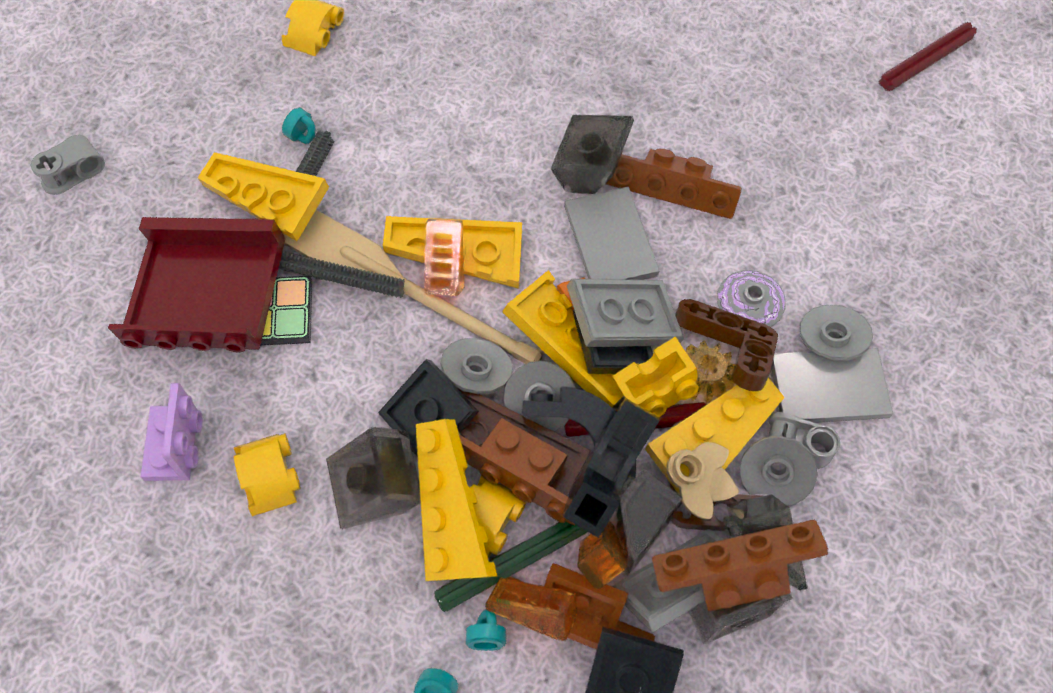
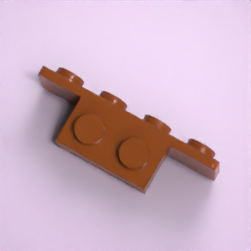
(677, 181)
(520, 464)
(742, 566)
(594, 606)

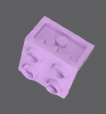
(171, 437)

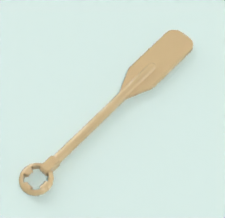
(338, 244)

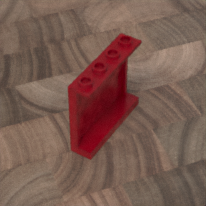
(203, 284)

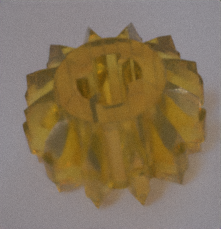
(718, 364)

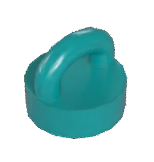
(296, 124)
(486, 633)
(436, 681)

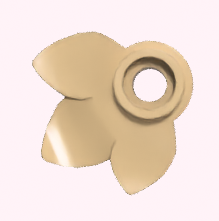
(706, 478)

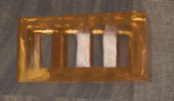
(432, 284)
(601, 557)
(547, 611)

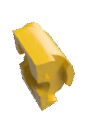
(311, 25)
(661, 379)
(265, 474)
(494, 510)

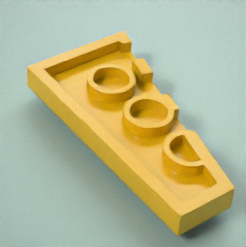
(266, 191)
(489, 247)
(551, 325)
(725, 421)
(449, 523)

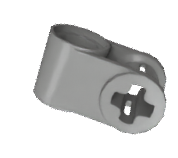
(70, 162)
(806, 433)

